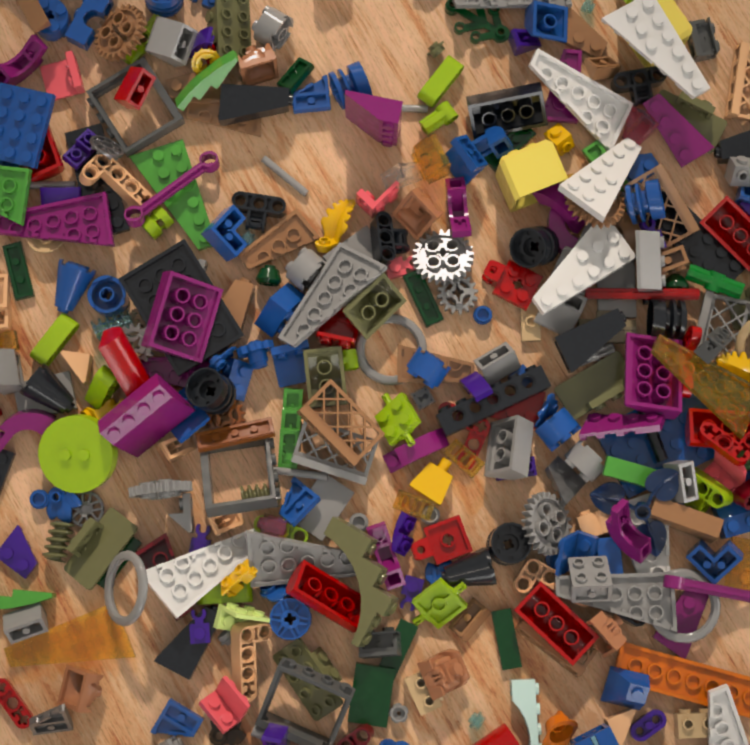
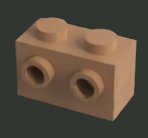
(675, 259)

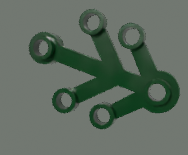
(479, 22)

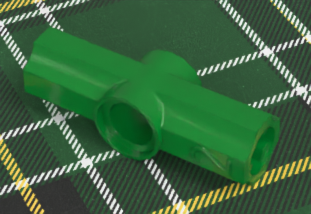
(715, 281)

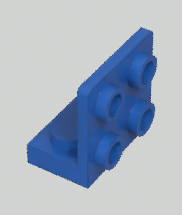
(465, 159)
(289, 364)
(191, 423)
(575, 545)

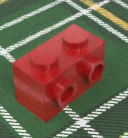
(134, 88)

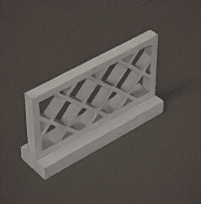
(706, 312)
(330, 467)

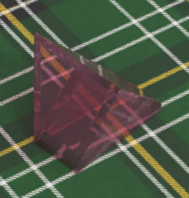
(639, 125)

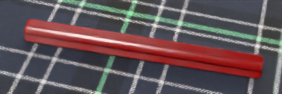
(633, 293)

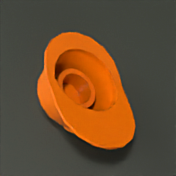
(559, 729)

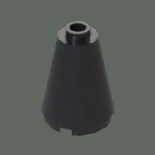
(48, 390)
(472, 570)

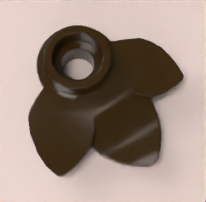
(232, 737)

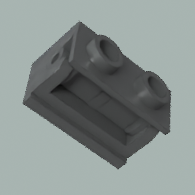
(702, 40)
(715, 345)
(383, 644)

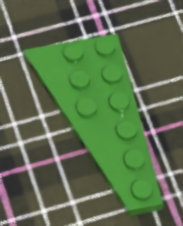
(161, 168)
(14, 192)

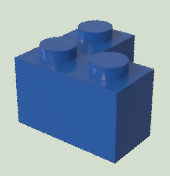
(222, 233)
(279, 309)
(714, 564)

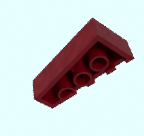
(159, 552)

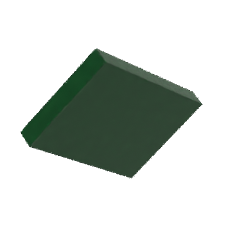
(372, 694)

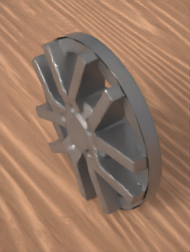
(106, 147)
(87, 508)

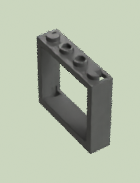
(116, 80)
(244, 505)
(296, 732)

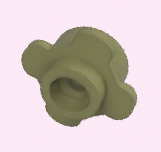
(435, 49)

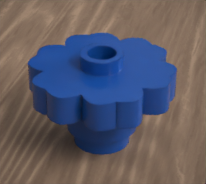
(256, 353)

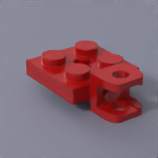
(503, 279)
(433, 543)

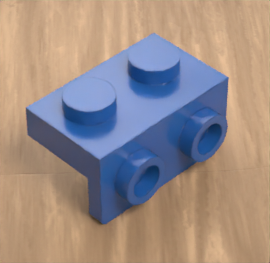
(240, 374)

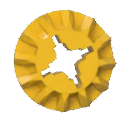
(196, 61)

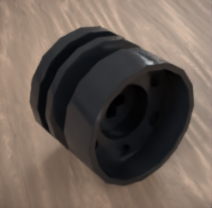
(534, 246)
(669, 319)
(210, 391)
(519, 544)

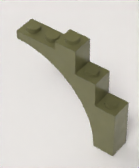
(369, 573)

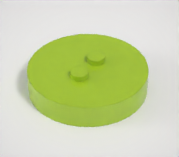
(76, 454)

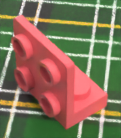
(63, 77)
(366, 199)
(726, 472)
(225, 705)

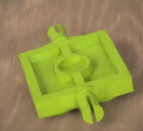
(398, 419)
(439, 603)

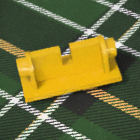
(232, 585)

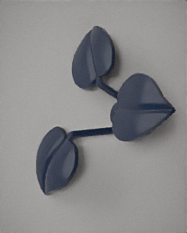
(662, 484)

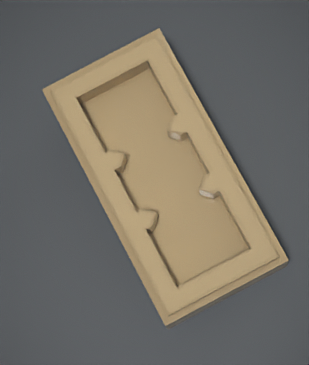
(529, 330)

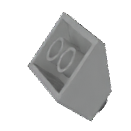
(649, 261)
(509, 448)

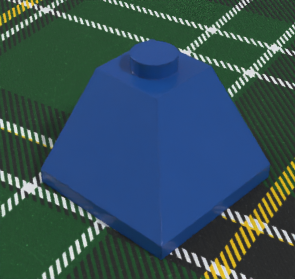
(547, 21)
(626, 688)

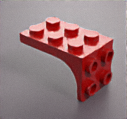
(338, 331)

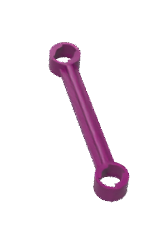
(171, 189)
(681, 583)

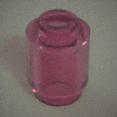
(272, 525)

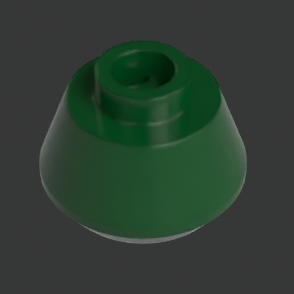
(269, 276)
(676, 281)

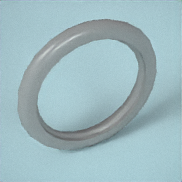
(360, 347)
(142, 588)
(710, 623)

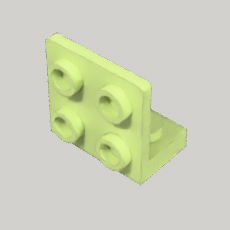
(230, 614)

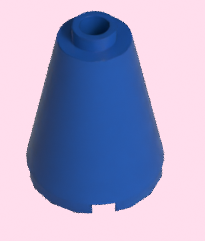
(71, 284)

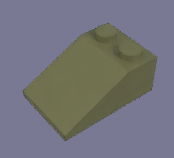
(374, 306)
(321, 366)

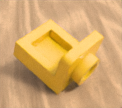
(561, 139)

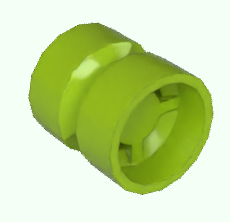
(155, 229)

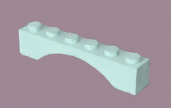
(523, 695)

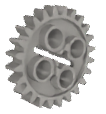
(442, 257)
(160, 489)
(545, 522)

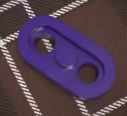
(647, 725)

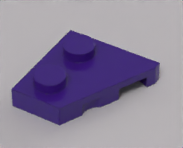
(18, 554)

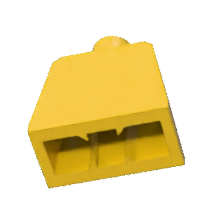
(433, 481)

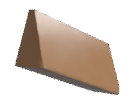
(34, 14)
(601, 67)
(470, 620)

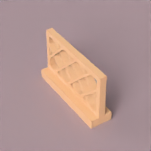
(736, 83)

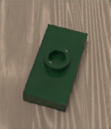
(296, 75)

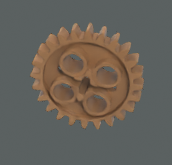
(130, 23)
(613, 216)

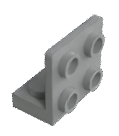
(590, 579)

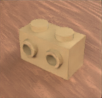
(421, 694)
(691, 724)

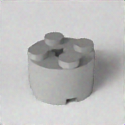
(272, 27)
(304, 269)
(585, 460)

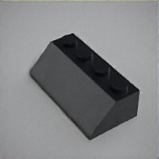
(508, 108)

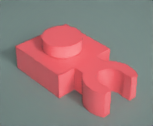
(398, 267)

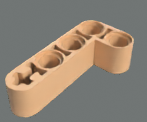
(118, 185)
(538, 576)
(247, 682)

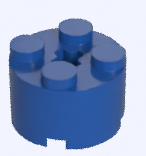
(58, 11)
(98, 293)
(427, 367)
(558, 429)

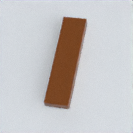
(235, 434)

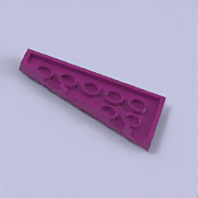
(71, 220)

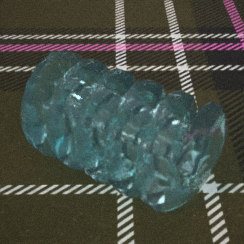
(122, 320)

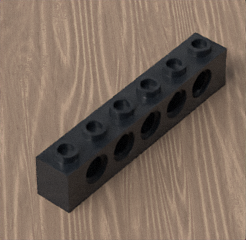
(534, 374)

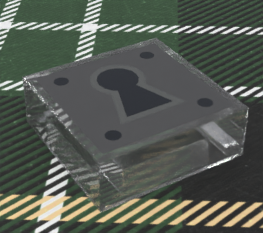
(422, 398)

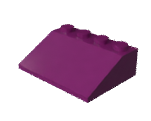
(375, 116)
(182, 316)
(647, 381)
(145, 416)

